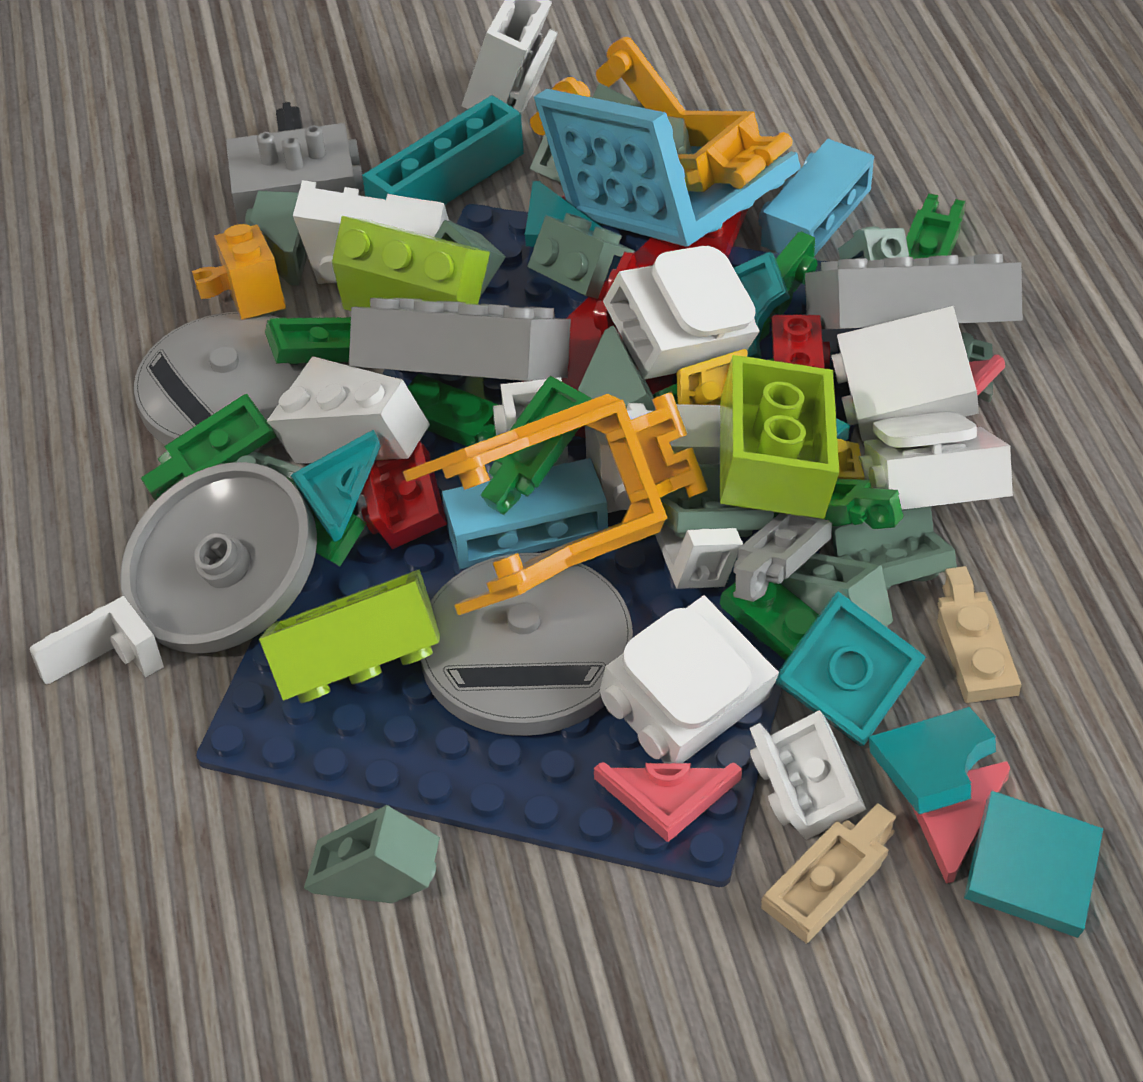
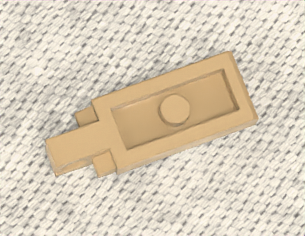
(975, 641)
(829, 873)

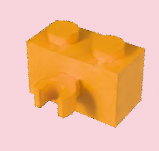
(245, 271)

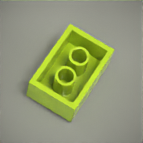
(778, 437)

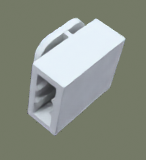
(512, 55)
(681, 310)
(905, 370)
(937, 460)
(686, 681)

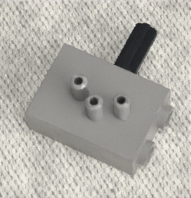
(291, 155)

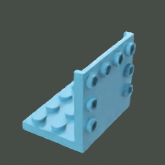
(627, 174)

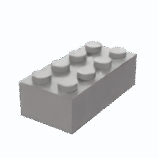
(885, 290)
(460, 339)

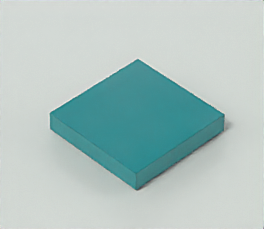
(849, 668)
(1034, 864)

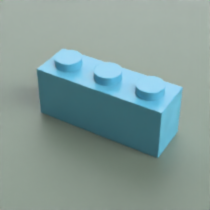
(817, 196)
(557, 512)

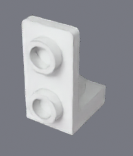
(701, 557)
(94, 635)

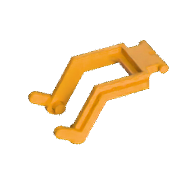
(730, 139)
(644, 464)

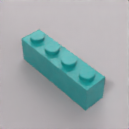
(452, 155)

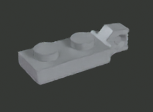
(777, 552)

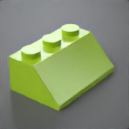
(401, 263)
(351, 637)

